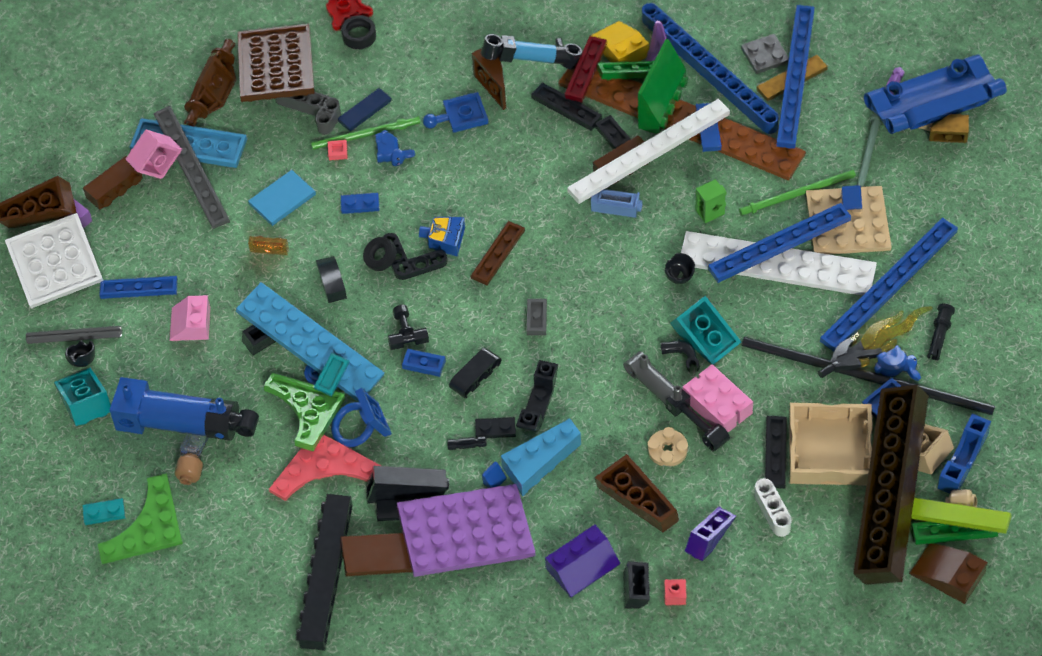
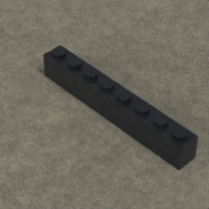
(325, 573)

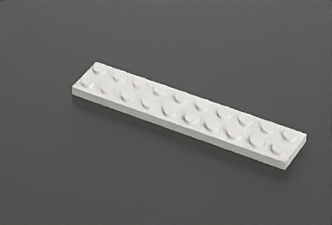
(790, 267)

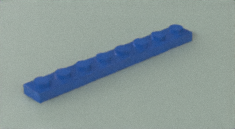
(779, 242)

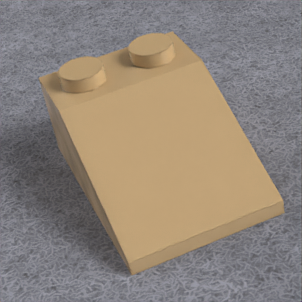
(934, 449)

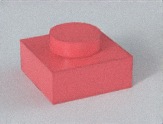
(337, 150)

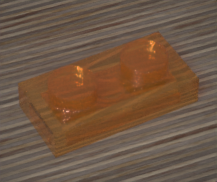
(268, 245)

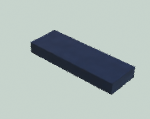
(364, 109)

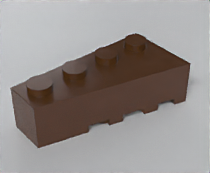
(636, 492)

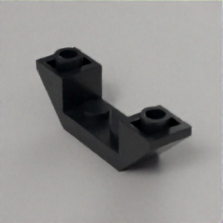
(540, 397)

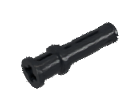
(942, 324)

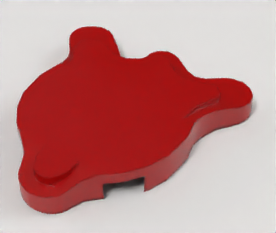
(344, 9)

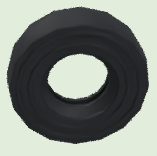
(388, 258)

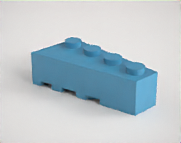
(540, 455)

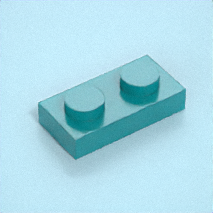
(103, 511)

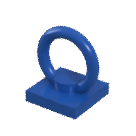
(371, 415)

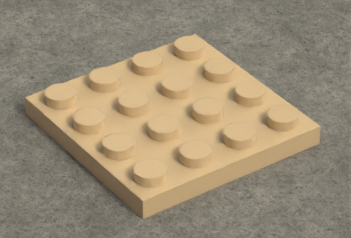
(866, 230)

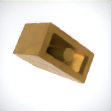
(951, 129)

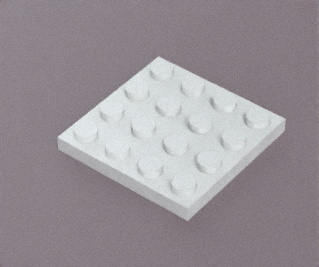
(54, 260)

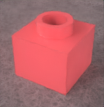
(675, 592)

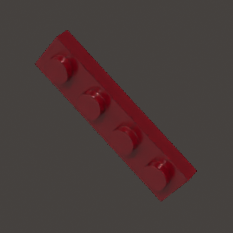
(585, 68)

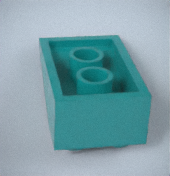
(706, 331)
(83, 396)

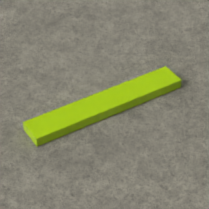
(961, 515)

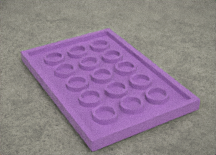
(465, 530)

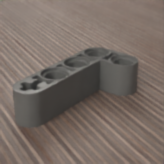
(322, 106)

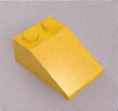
(623, 43)

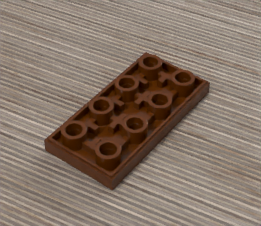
(375, 554)

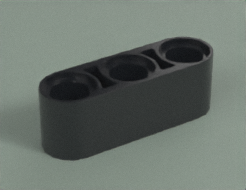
(476, 370)

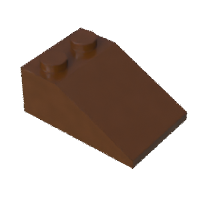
(490, 76)
(950, 570)

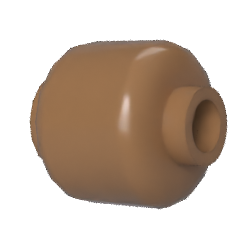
(188, 469)

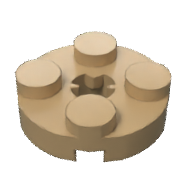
(667, 437)

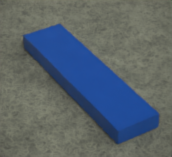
(138, 287)

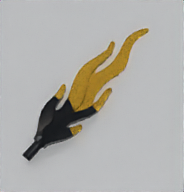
(871, 344)

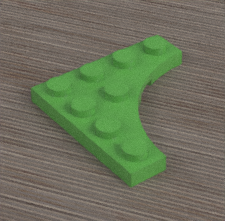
(311, 406)
(152, 530)

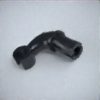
(682, 347)

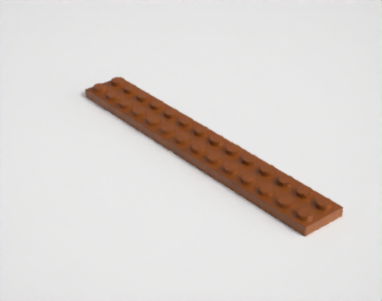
(736, 139)

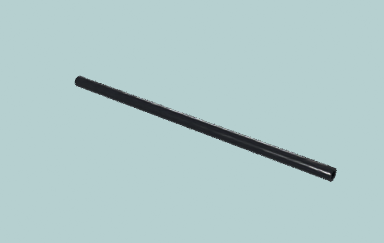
(866, 375)

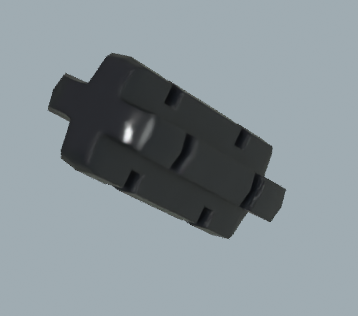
(464, 443)

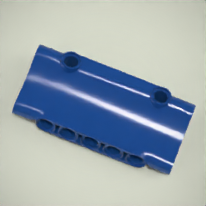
(935, 95)

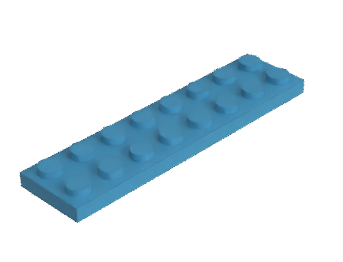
(306, 338)

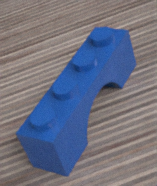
(965, 455)

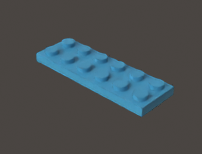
(209, 145)

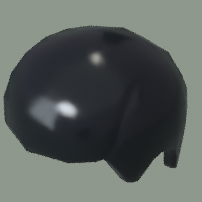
(678, 263)
(80, 354)

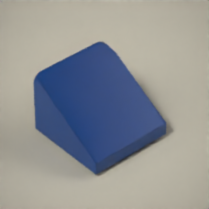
(851, 197)
(493, 476)

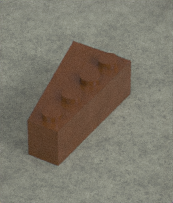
(38, 204)

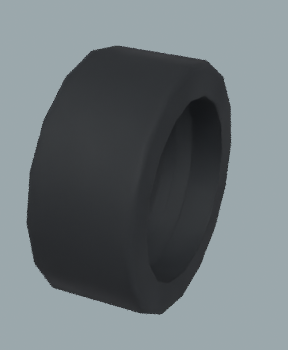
(361, 42)

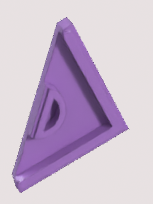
(657, 41)

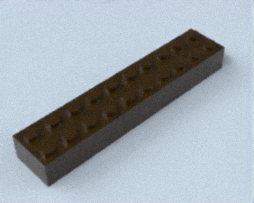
(891, 485)

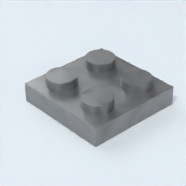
(765, 53)

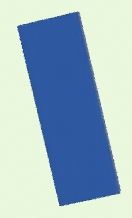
(709, 137)

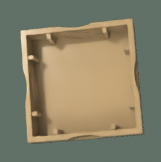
(830, 443)

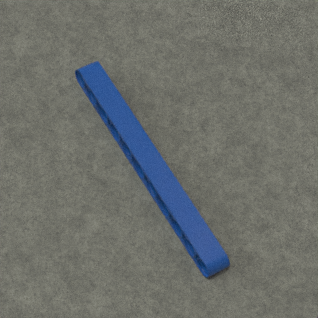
(713, 70)

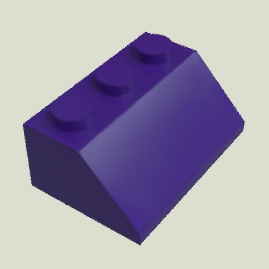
(582, 561)

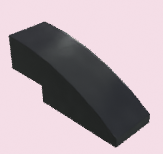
(331, 279)

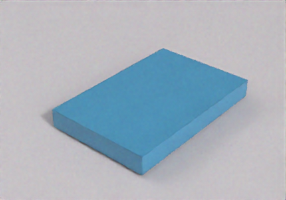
(281, 197)

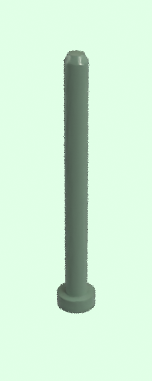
(875, 120)

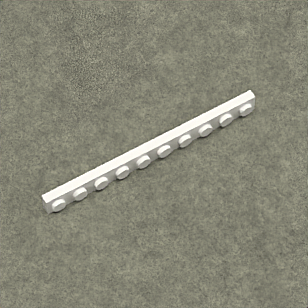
(648, 151)

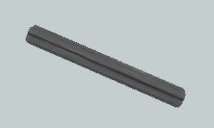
(73, 334)

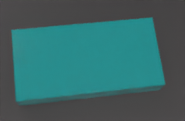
(331, 374)

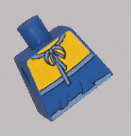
(444, 234)

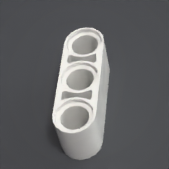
(772, 499)

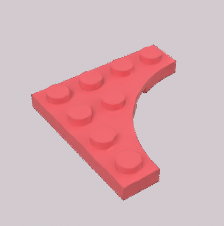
(325, 461)

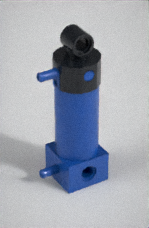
(139, 407)

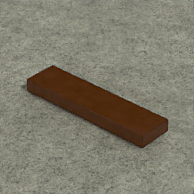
(497, 253)

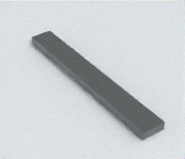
(192, 169)

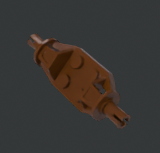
(213, 84)

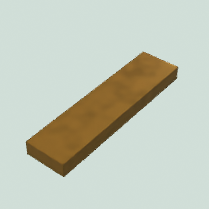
(776, 85)

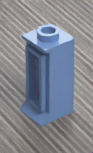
(616, 203)

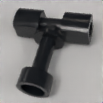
(406, 333)

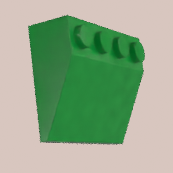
(661, 89)

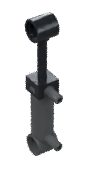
(674, 398)

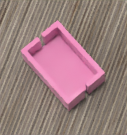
(718, 399)

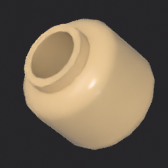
(962, 497)

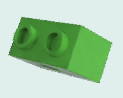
(710, 201)

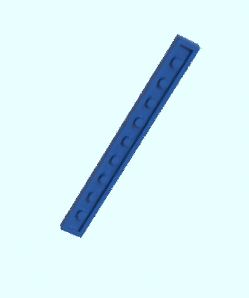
(795, 77)
(889, 284)

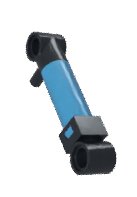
(509, 49)

